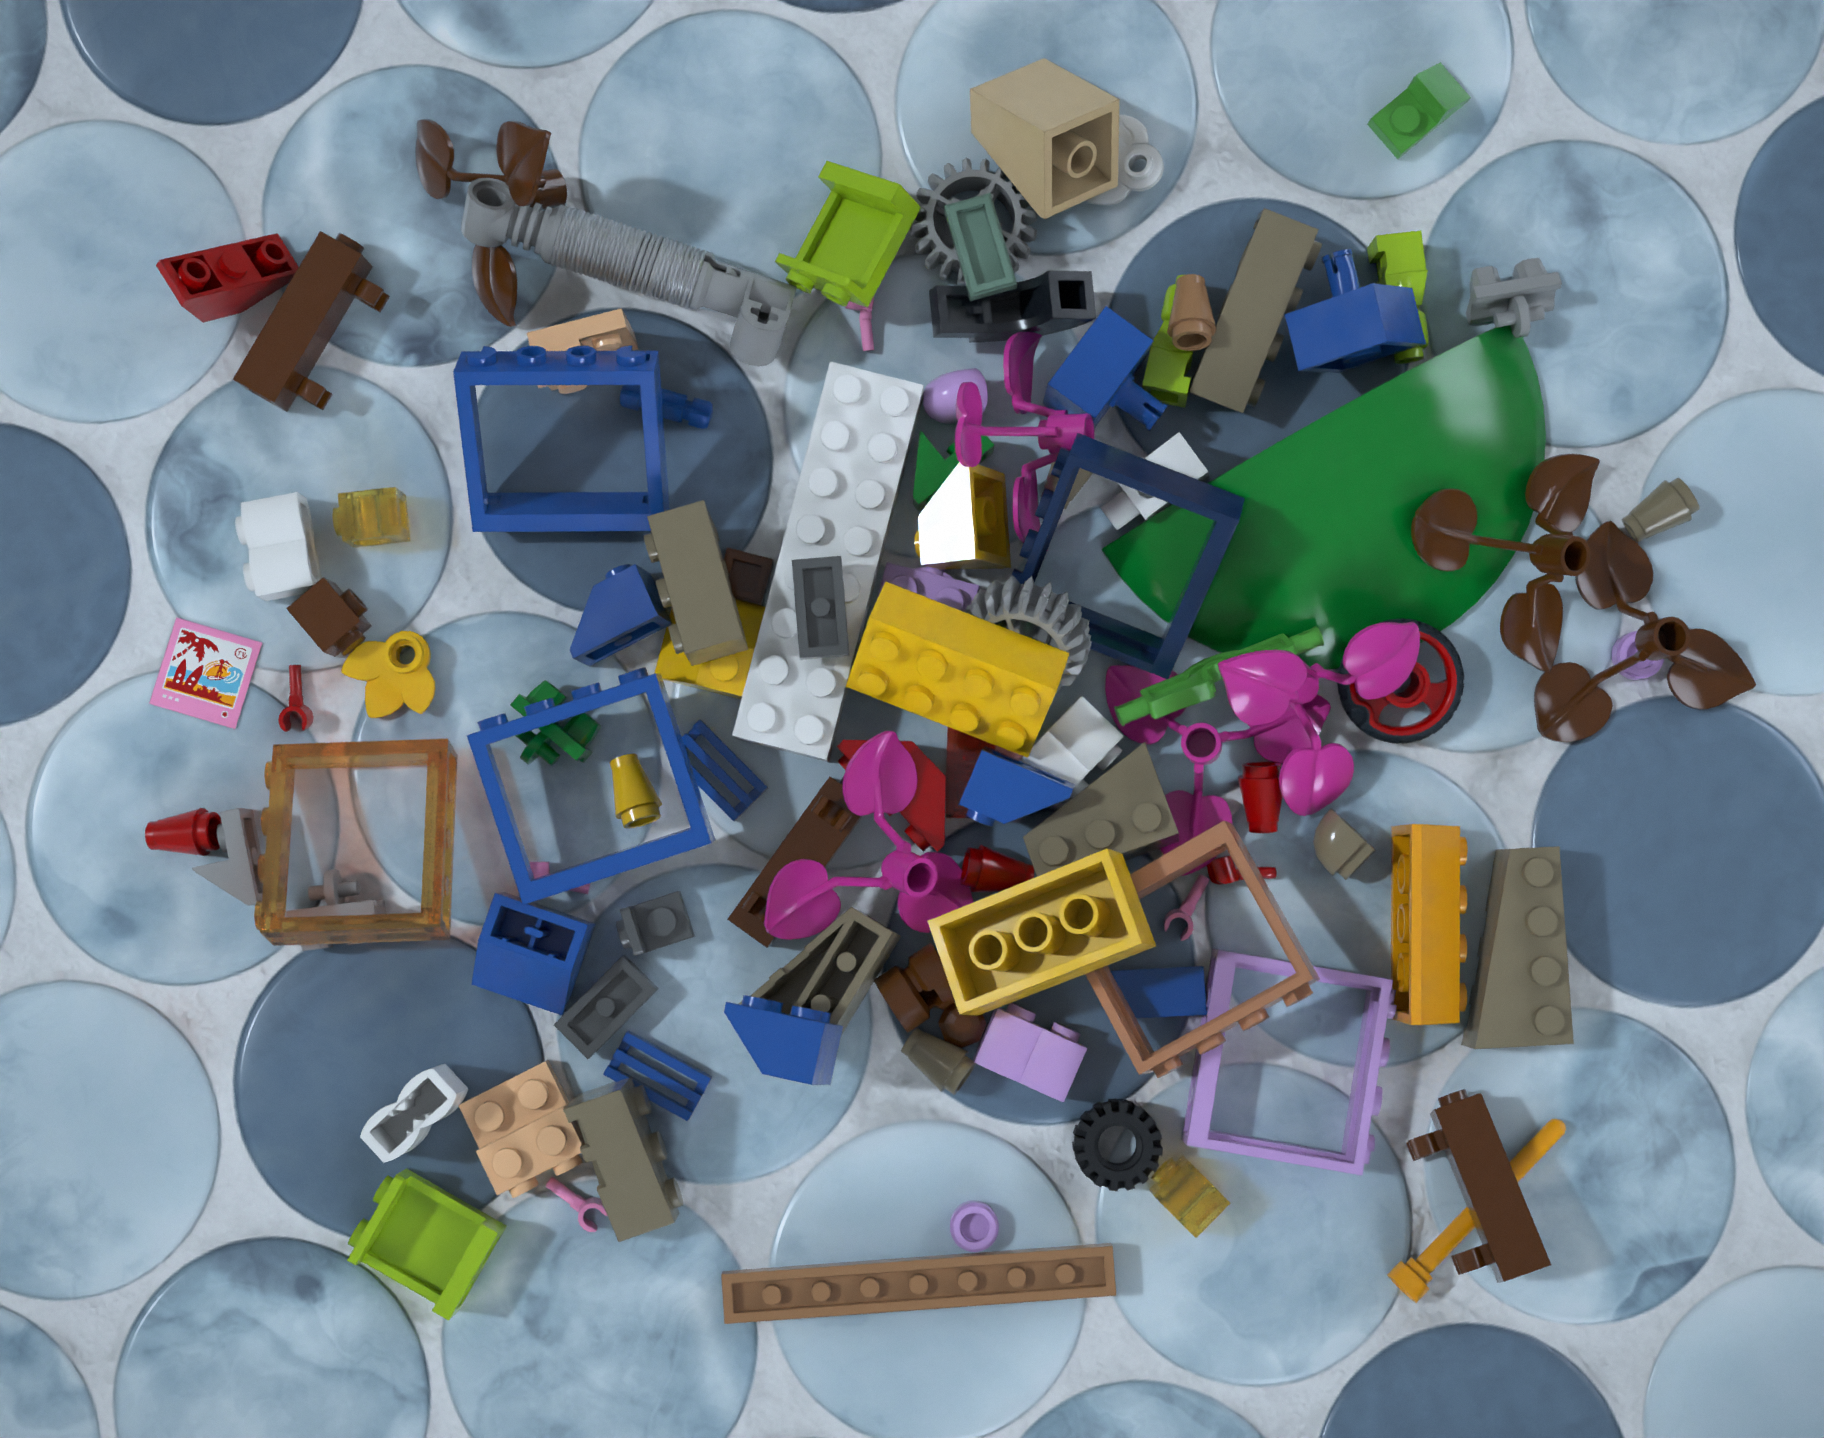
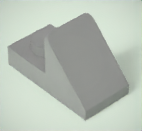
(240, 873)

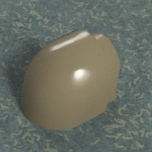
(1340, 845)

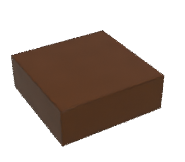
(748, 575)

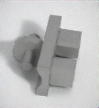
(1515, 300)
(334, 893)

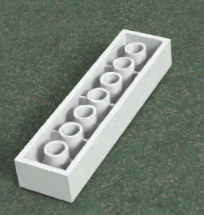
(837, 510)

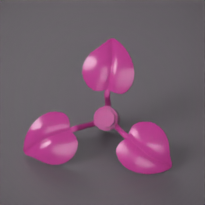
(1052, 434)
(1269, 680)
(1203, 746)
(876, 781)

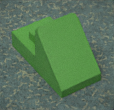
(1418, 109)

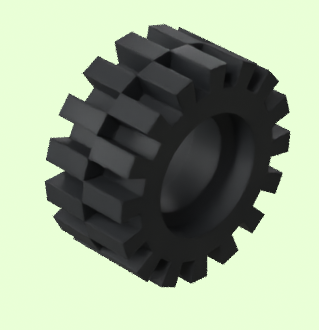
(1138, 1166)

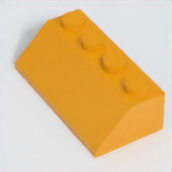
(1427, 923)

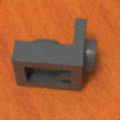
(654, 924)

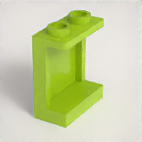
(852, 236)
(426, 1240)

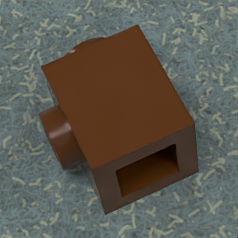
(331, 617)

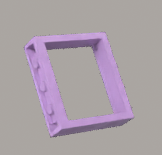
(1365, 1094)

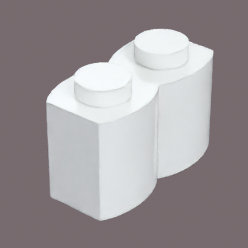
(279, 546)
(1076, 745)
(409, 1119)

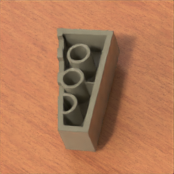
(1254, 309)
(1523, 957)

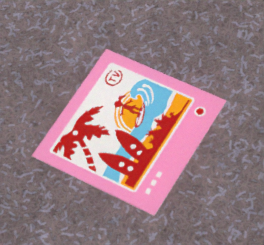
(205, 673)

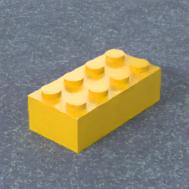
(957, 669)
(1041, 933)

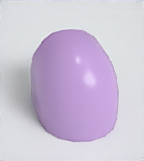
(941, 394)

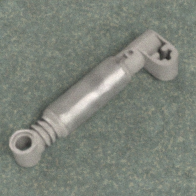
(631, 256)

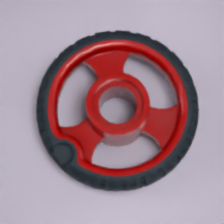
(1440, 697)

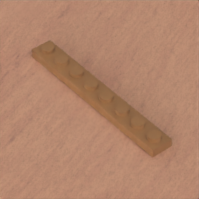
(918, 1283)

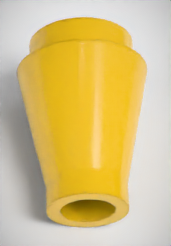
(633, 793)

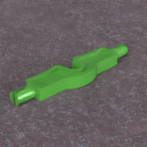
(1198, 681)

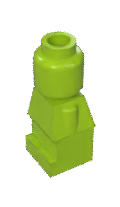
(1402, 264)
(1166, 363)

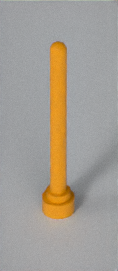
(1415, 1274)

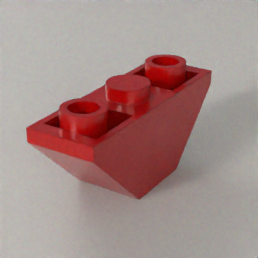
(229, 276)
(927, 808)

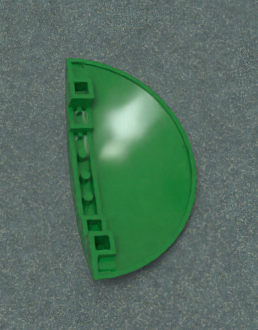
(1336, 505)

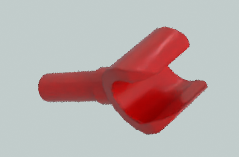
(295, 702)
(1223, 871)

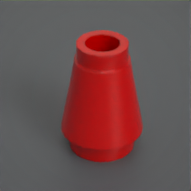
(1261, 795)
(185, 833)
(992, 871)

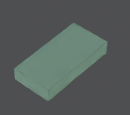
(980, 246)

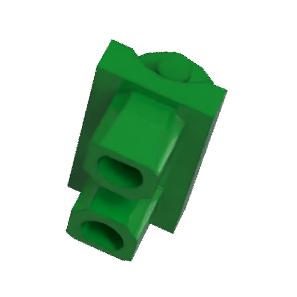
(573, 738)

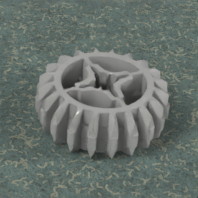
(963, 181)
(1038, 615)

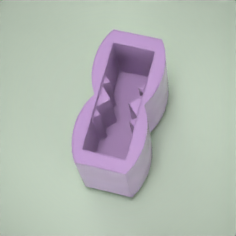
(1030, 1052)

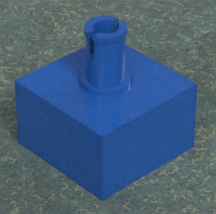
(1355, 323)
(1102, 373)

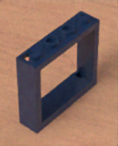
(1107, 634)

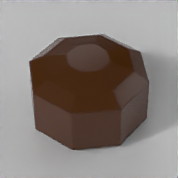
(960, 1029)

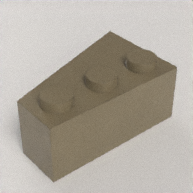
(695, 583)
(1115, 812)
(834, 968)
(626, 1158)

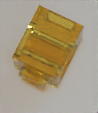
(372, 517)
(1187, 1195)

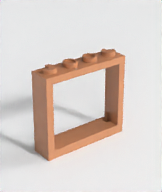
(1247, 1014)

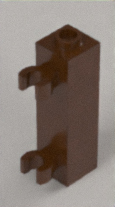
(306, 320)
(815, 837)
(1487, 1186)

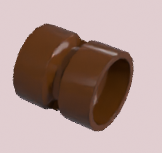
(916, 988)

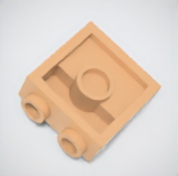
(601, 331)
(523, 1130)

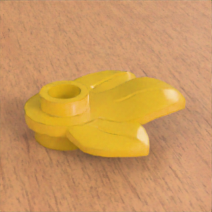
(388, 679)

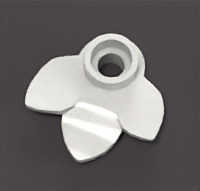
(1132, 147)

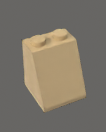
(1049, 134)

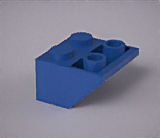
(531, 952)
(787, 1045)

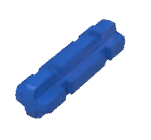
(674, 405)

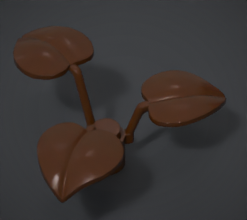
(521, 159)
(1561, 495)
(1704, 665)

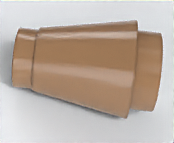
(1191, 314)

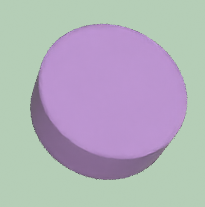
(1625, 648)
(974, 1226)

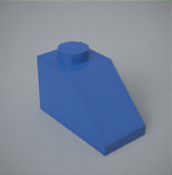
(618, 614)
(1009, 789)

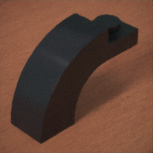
(1037, 305)

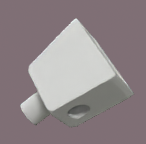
(1173, 454)

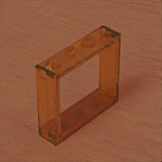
(438, 852)

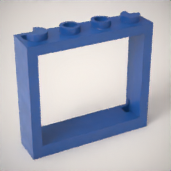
(562, 509)
(546, 713)

